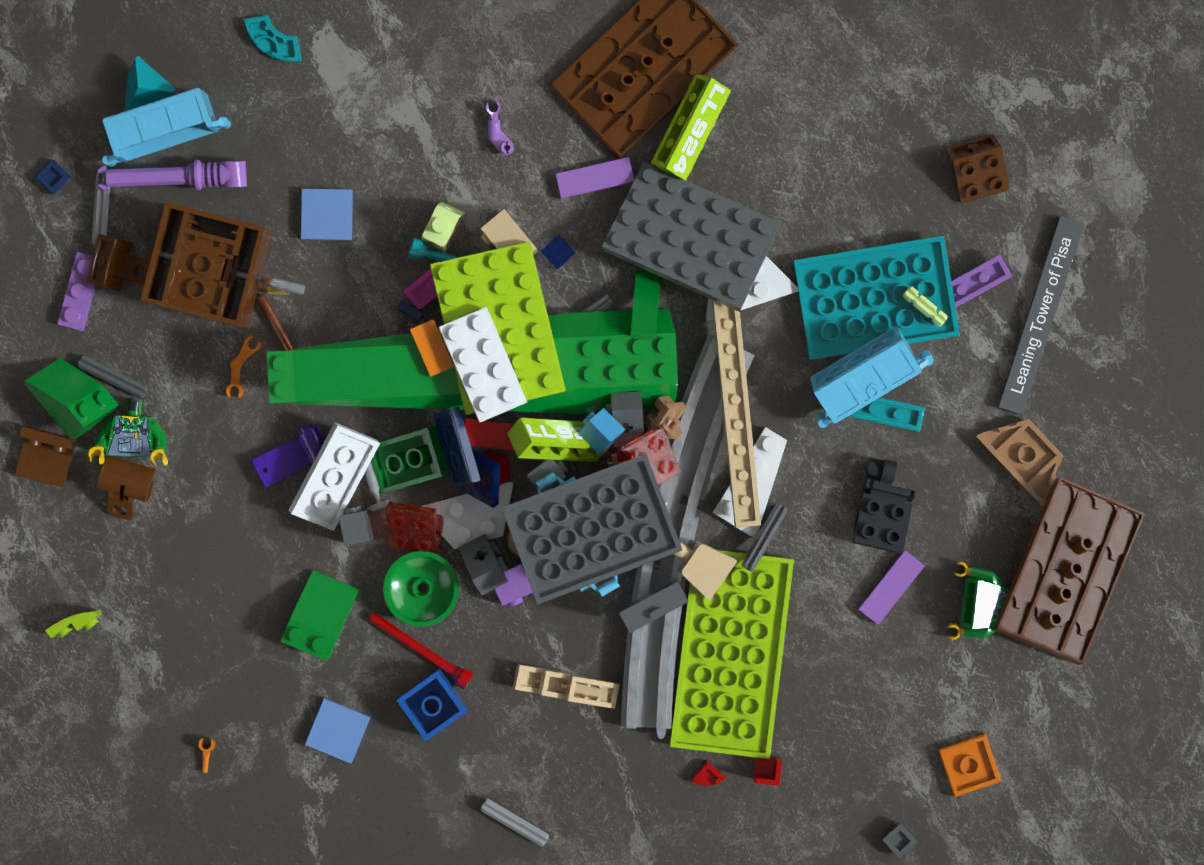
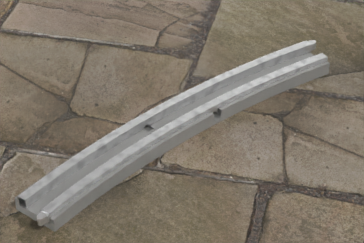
(652, 648)

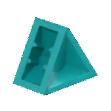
(145, 85)

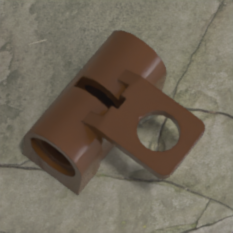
(113, 263)
(125, 483)

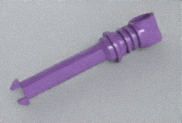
(195, 175)

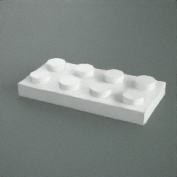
(482, 364)
(334, 476)

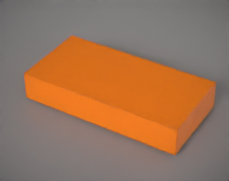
(431, 347)

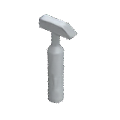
(374, 488)

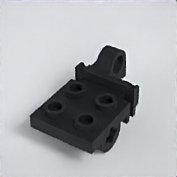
(883, 513)

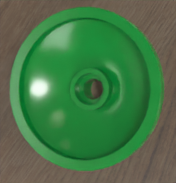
(408, 602)

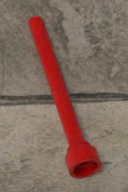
(460, 675)

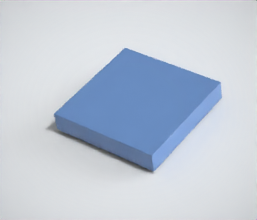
(326, 214)
(338, 730)

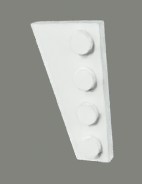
(767, 455)

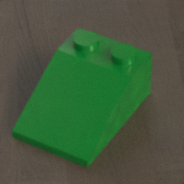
(71, 397)
(409, 460)
(320, 615)

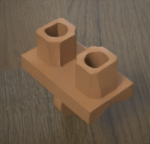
(667, 417)

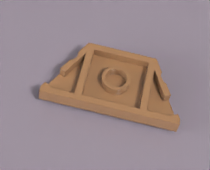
(1025, 455)

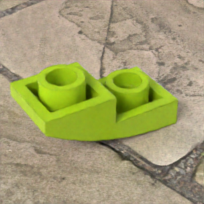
(79, 621)

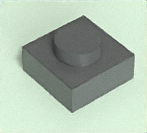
(899, 839)

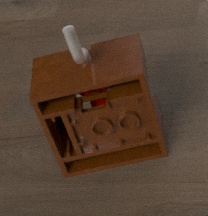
(191, 262)

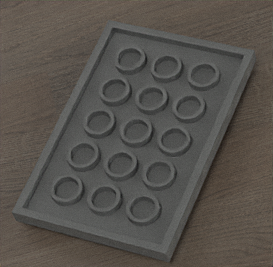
(691, 236)
(592, 529)

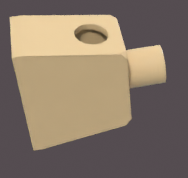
(704, 567)

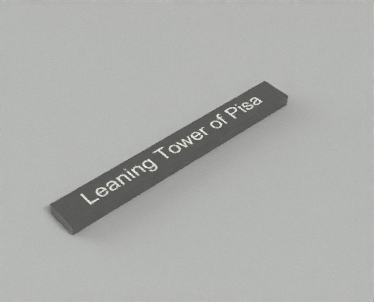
(1041, 315)

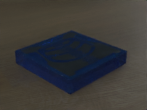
(488, 487)

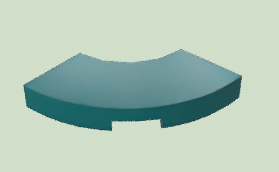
(271, 41)

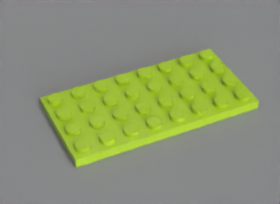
(733, 661)

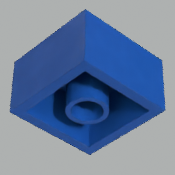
(432, 704)

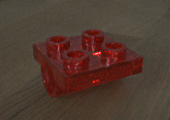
(658, 451)
(414, 527)

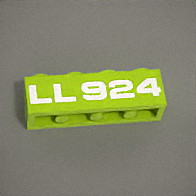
(691, 126)
(551, 440)

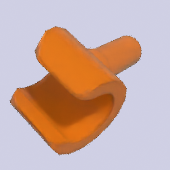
(206, 754)

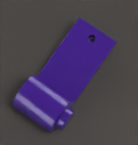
(290, 456)

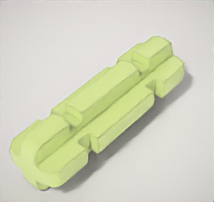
(925, 306)

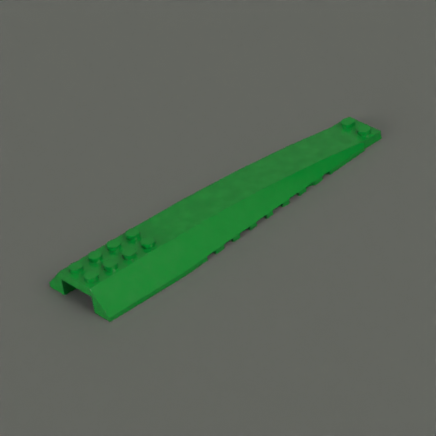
(389, 371)

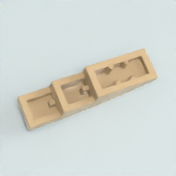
(566, 686)

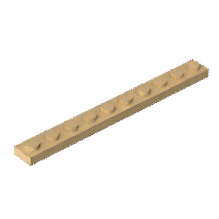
(736, 416)

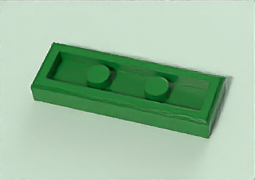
(645, 304)

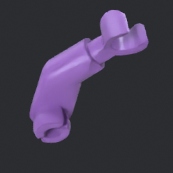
(495, 134)

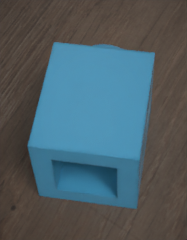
(601, 430)

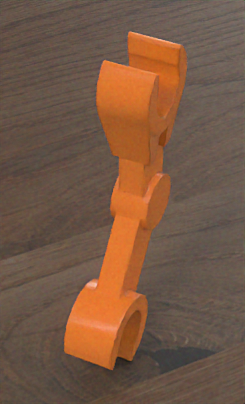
(237, 364)

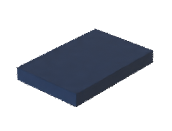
(456, 447)

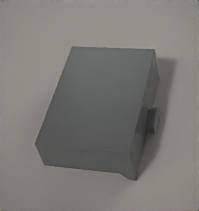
(653, 605)

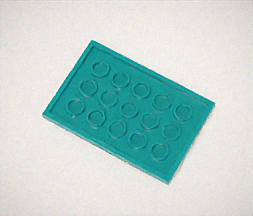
(860, 295)

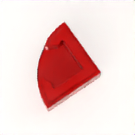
(707, 775)

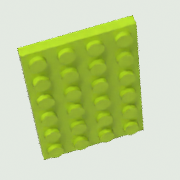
(511, 290)

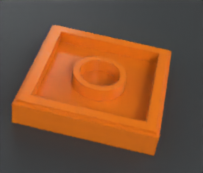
(969, 765)

